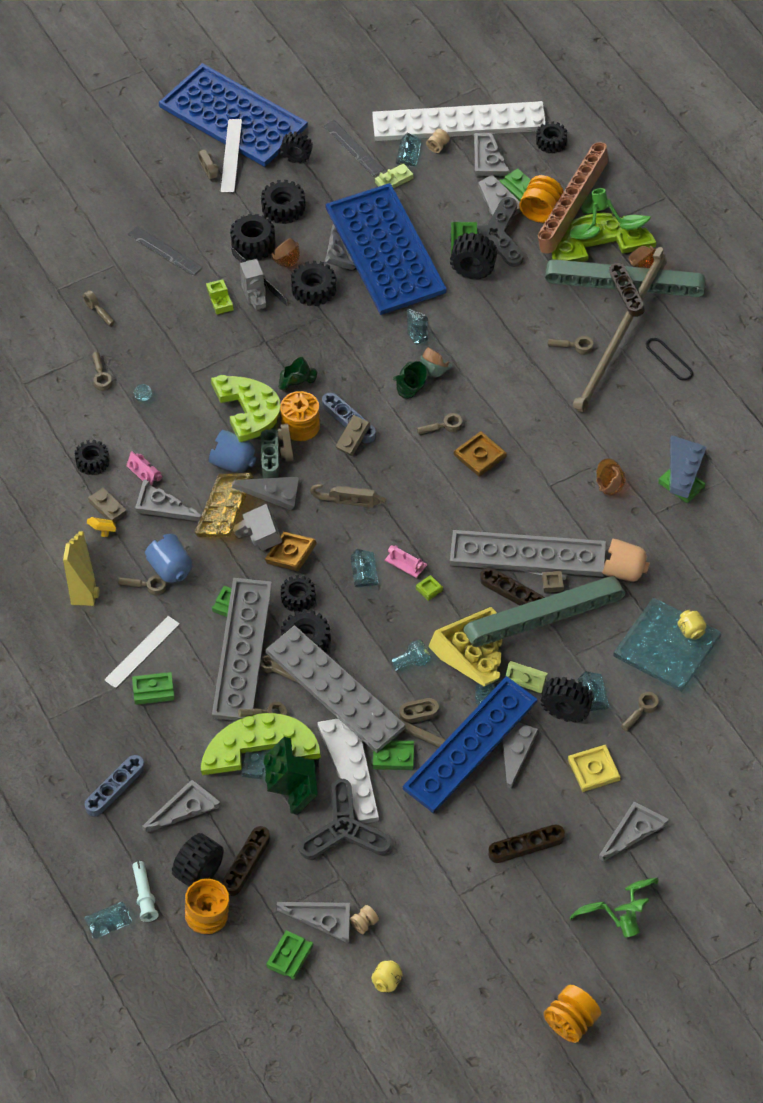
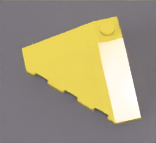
(79, 572)
(456, 650)

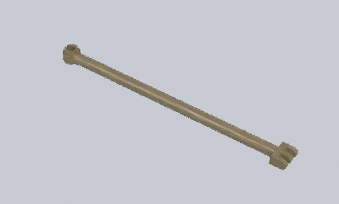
(582, 403)
(409, 728)

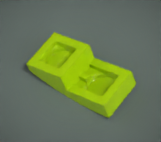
(219, 296)

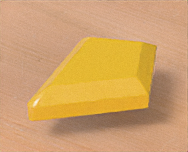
(103, 525)

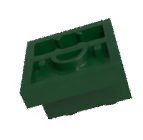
(290, 775)

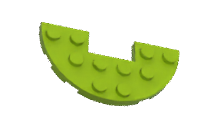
(610, 231)
(257, 400)
(257, 734)

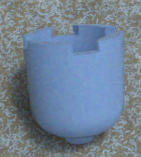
(232, 454)
(169, 558)

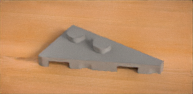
(337, 252)
(274, 490)
(158, 503)
(516, 748)
(187, 803)
(635, 826)
(326, 917)

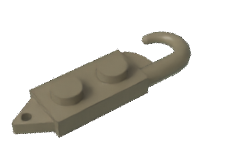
(349, 496)

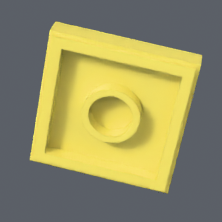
(594, 768)

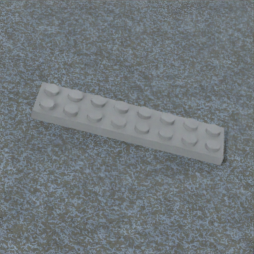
(527, 553)
(241, 648)
(335, 689)

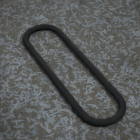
(657, 339)

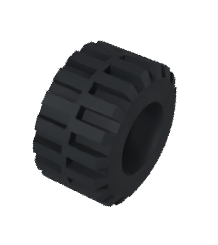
(262, 232)
(473, 256)
(197, 859)

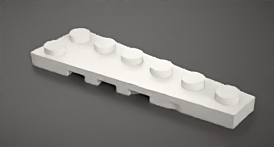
(350, 764)

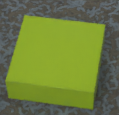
(429, 587)

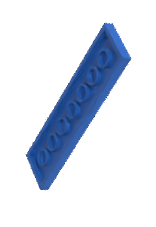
(469, 744)

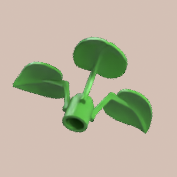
(596, 202)
(628, 921)

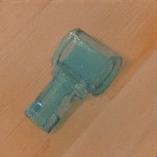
(415, 653)

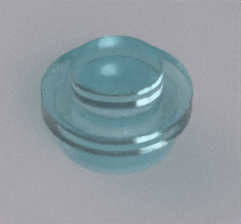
(142, 393)

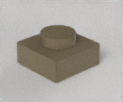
(552, 581)

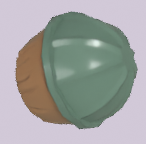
(434, 363)

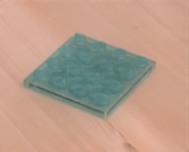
(661, 649)

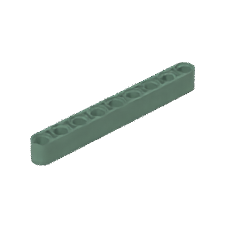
(598, 276)
(544, 611)

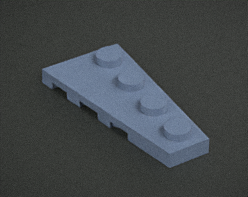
(684, 464)

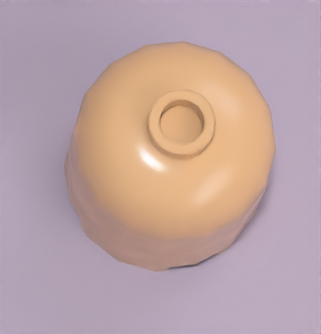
(626, 561)

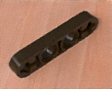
(627, 289)
(510, 593)
(528, 846)
(243, 859)

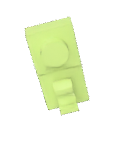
(395, 176)
(527, 676)

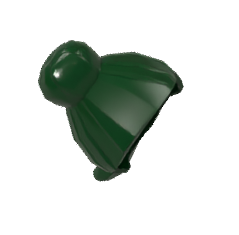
(297, 374)
(411, 379)

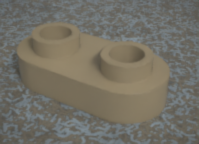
(206, 162)
(286, 450)
(418, 710)

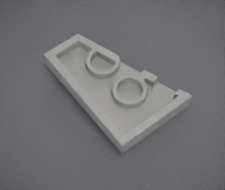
(487, 156)
(494, 192)

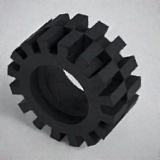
(551, 130)
(293, 153)
(92, 449)
(298, 602)

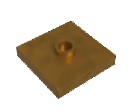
(480, 453)
(291, 552)

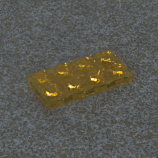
(222, 507)

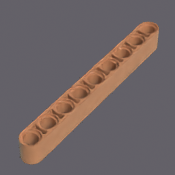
(573, 198)

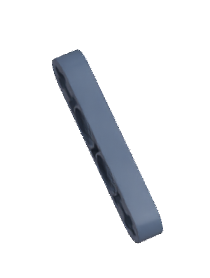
(344, 419)
(117, 787)

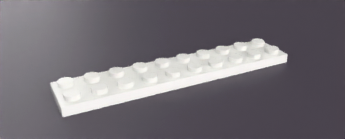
(459, 120)

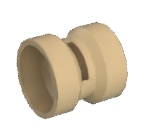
(436, 142)
(364, 919)

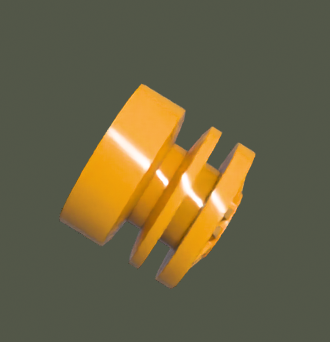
(540, 198)
(301, 414)
(206, 906)
(572, 1013)

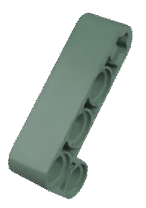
(270, 452)

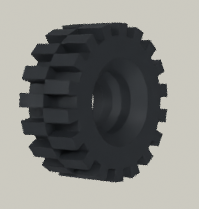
(283, 192)
(313, 273)
(311, 624)
(567, 699)

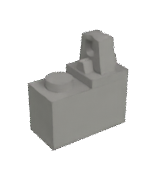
(253, 283)
(260, 526)

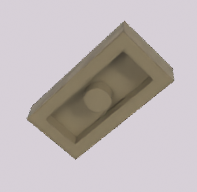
(353, 435)
(107, 505)

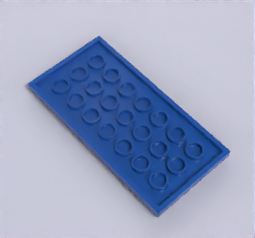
(211, 99)
(385, 248)

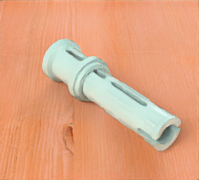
(145, 899)

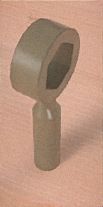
(92, 302)
(566, 343)
(101, 375)
(436, 426)
(139, 583)
(274, 705)
(642, 708)

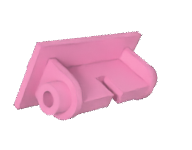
(141, 468)
(405, 561)

